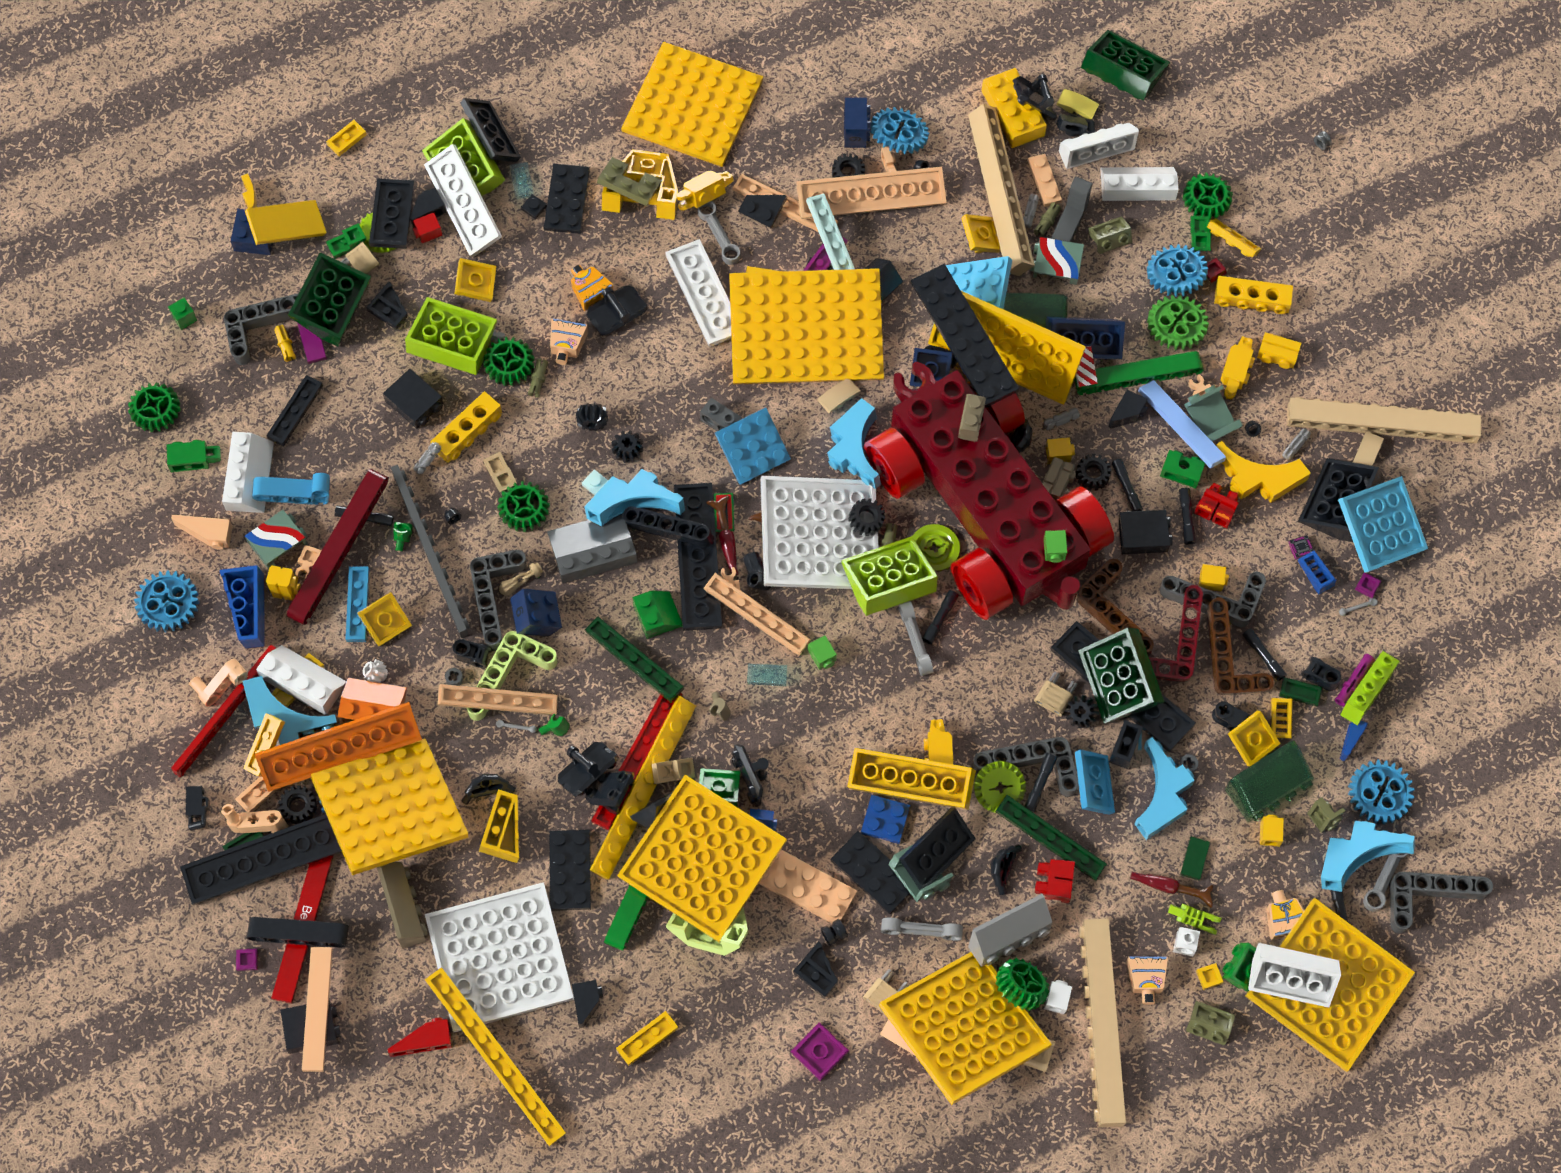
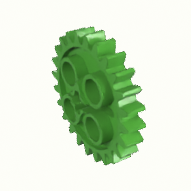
(1164, 313)

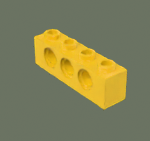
(1262, 290)
(468, 418)

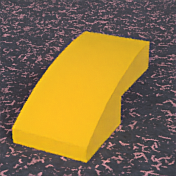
(249, 196)

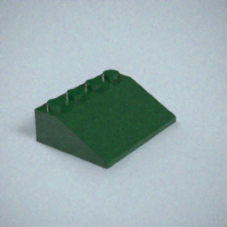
(1124, 64)
(329, 298)
(1121, 675)

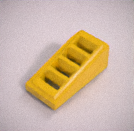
(1281, 701)

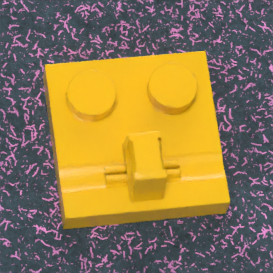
(981, 233)
(475, 280)
(384, 619)
(1254, 738)

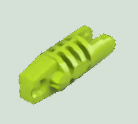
(1194, 917)

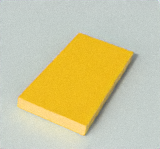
(285, 222)

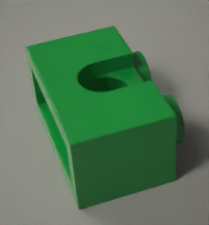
(1172, 470)

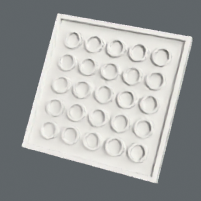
(810, 530)
(502, 953)

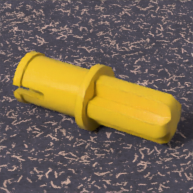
(284, 343)

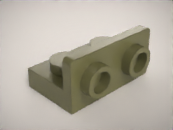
(1111, 234)
(1323, 816)
(1210, 1023)

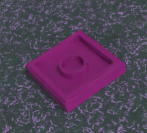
(819, 1051)

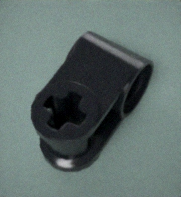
(475, 654)
(1321, 673)
(1232, 715)

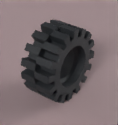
(846, 161)
(1093, 461)
(868, 506)
(294, 793)

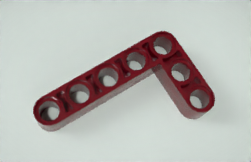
(1183, 642)

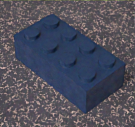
(1103, 335)

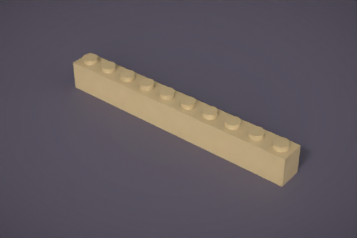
(1001, 188)
(1384, 420)
(1103, 1023)

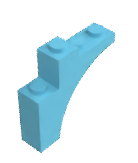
(849, 435)
(639, 492)
(263, 702)
(1169, 783)
(1366, 844)

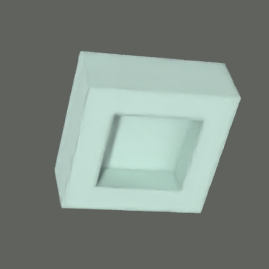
(594, 482)

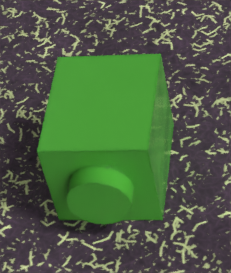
(1055, 546)
(822, 653)

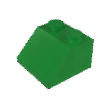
(656, 612)

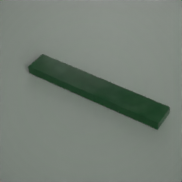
(634, 659)
(1050, 837)

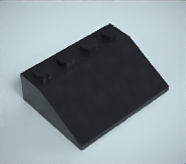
(1335, 482)

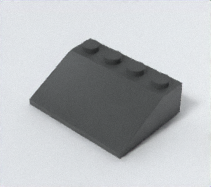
(591, 548)

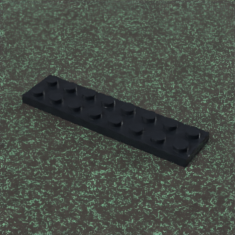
(964, 335)
(698, 563)
(1163, 722)
(260, 859)

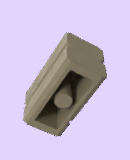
(972, 417)
(1058, 478)

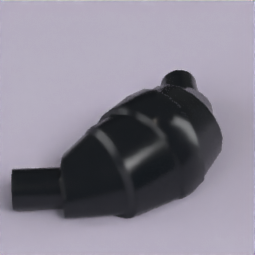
(1022, 437)
(486, 785)
(1002, 865)

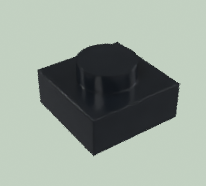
(533, 206)

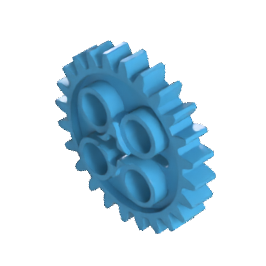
(912, 134)
(1172, 266)
(160, 617)
(1364, 783)

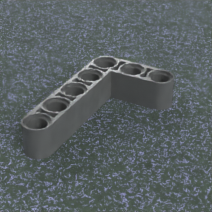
(1073, 213)
(261, 319)
(486, 595)
(1234, 607)
(1028, 749)
(1431, 889)

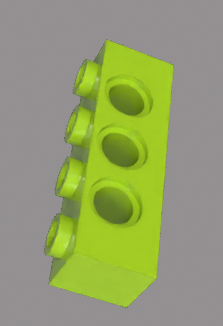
(1369, 688)

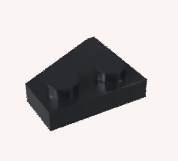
(763, 208)
(388, 307)
(817, 971)

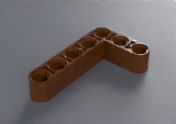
(1098, 599)
(1226, 656)

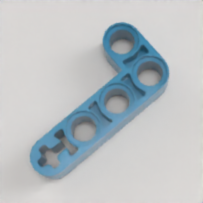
(292, 490)

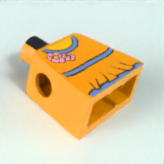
(588, 285)

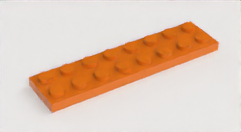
(338, 746)

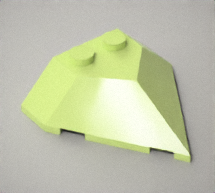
(695, 938)

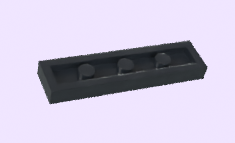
(294, 410)

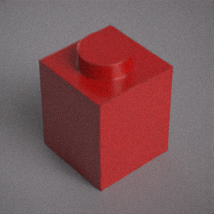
(427, 228)

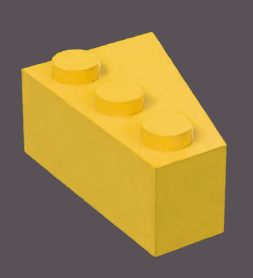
(502, 828)

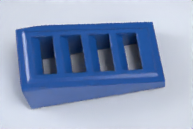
(1316, 582)
(1352, 736)

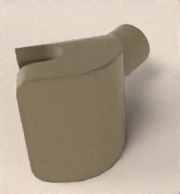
(719, 707)

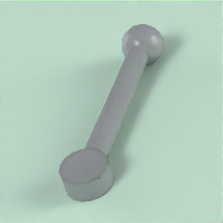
(1372, 601)
(500, 724)

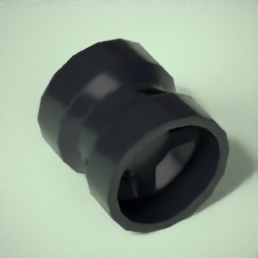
(834, 932)

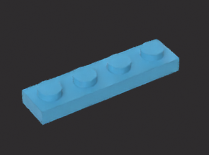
(356, 601)

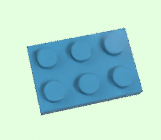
(1094, 782)

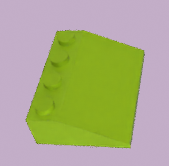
(481, 167)
(450, 335)
(889, 575)

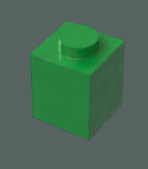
(182, 313)

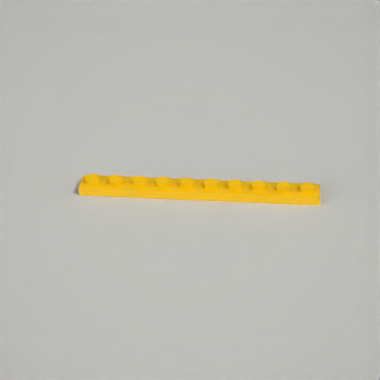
(642, 788)
(495, 1056)

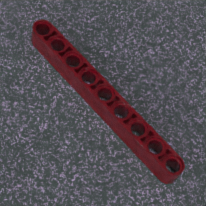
(337, 546)

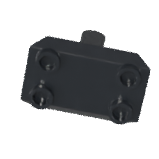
(1036, 97)
(615, 309)
(586, 767)
(751, 772)
(610, 789)

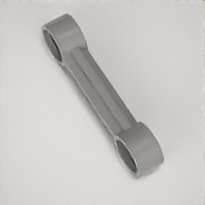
(719, 234)
(922, 658)
(1383, 881)
(947, 931)

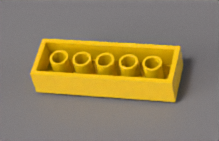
(911, 778)

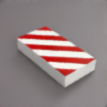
(1086, 372)

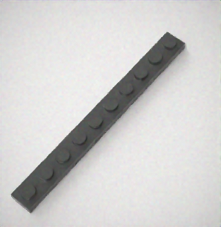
(433, 557)

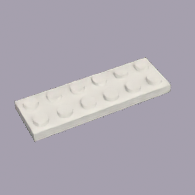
(462, 200)
(702, 291)

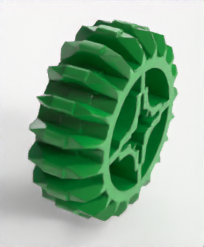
(1207, 190)
(522, 366)
(166, 397)
(517, 518)
(1022, 984)

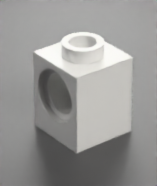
(1186, 941)
(1058, 997)

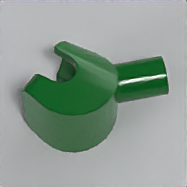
(402, 533)
(557, 726)

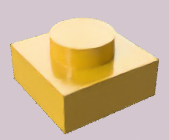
(1209, 976)

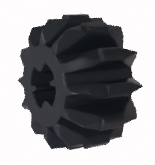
(591, 416)
(634, 449)
(1079, 704)

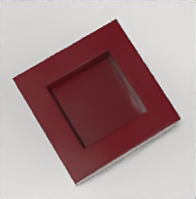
(1215, 269)

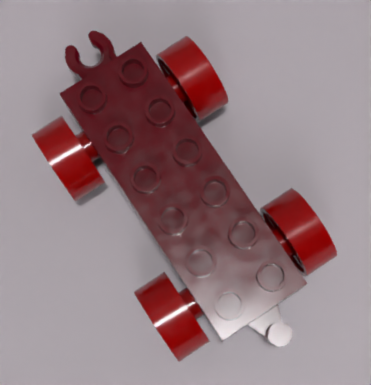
(989, 494)

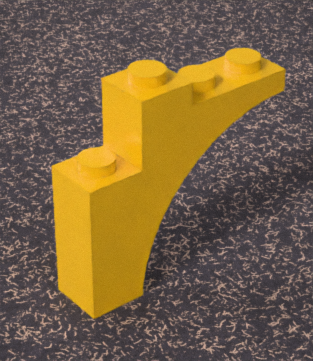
(1271, 479)

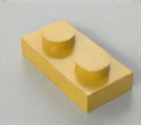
(346, 138)

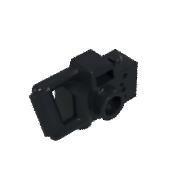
(1075, 125)
(195, 807)

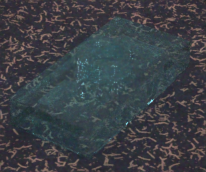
(521, 180)
(767, 674)

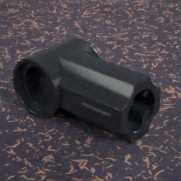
(755, 571)

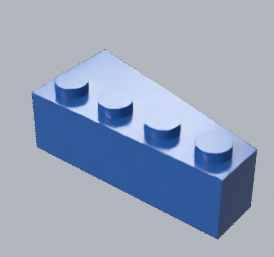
(246, 601)

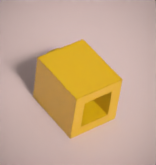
(1059, 448)
(1213, 577)
(1271, 830)

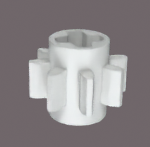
(375, 671)

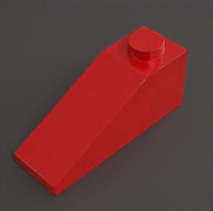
(428, 1037)

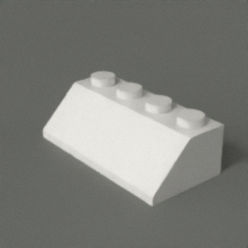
(1098, 145)
(1139, 183)
(248, 458)
(301, 678)
(1294, 975)

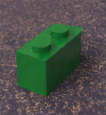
(191, 455)

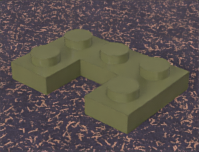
(613, 178)

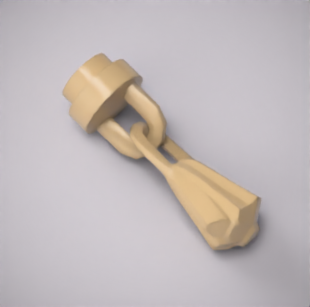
(509, 586)

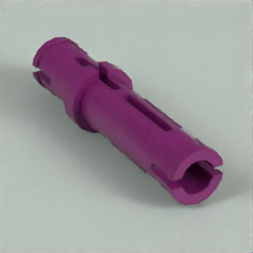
(1366, 663)

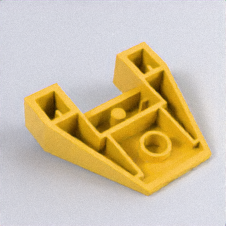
(654, 164)

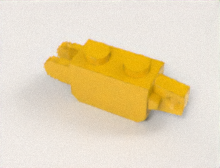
(703, 189)
(1236, 367)
(938, 743)

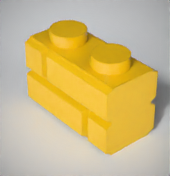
(1278, 350)
(282, 583)

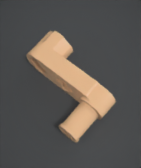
(230, 673)
(242, 822)

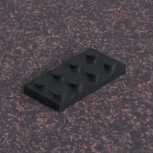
(490, 130)
(566, 198)
(391, 213)
(937, 848)
(570, 870)
(870, 871)

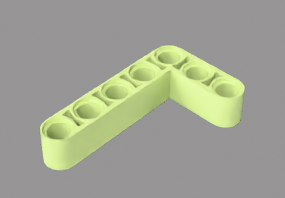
(512, 652)

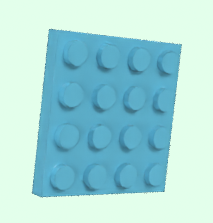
(984, 279)
(1383, 524)

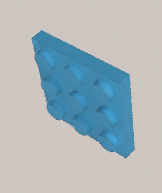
(752, 445)

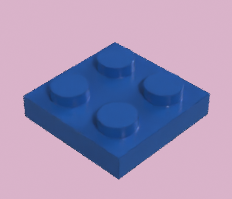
(885, 819)

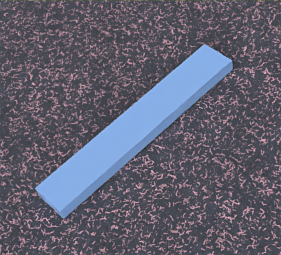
(1182, 424)

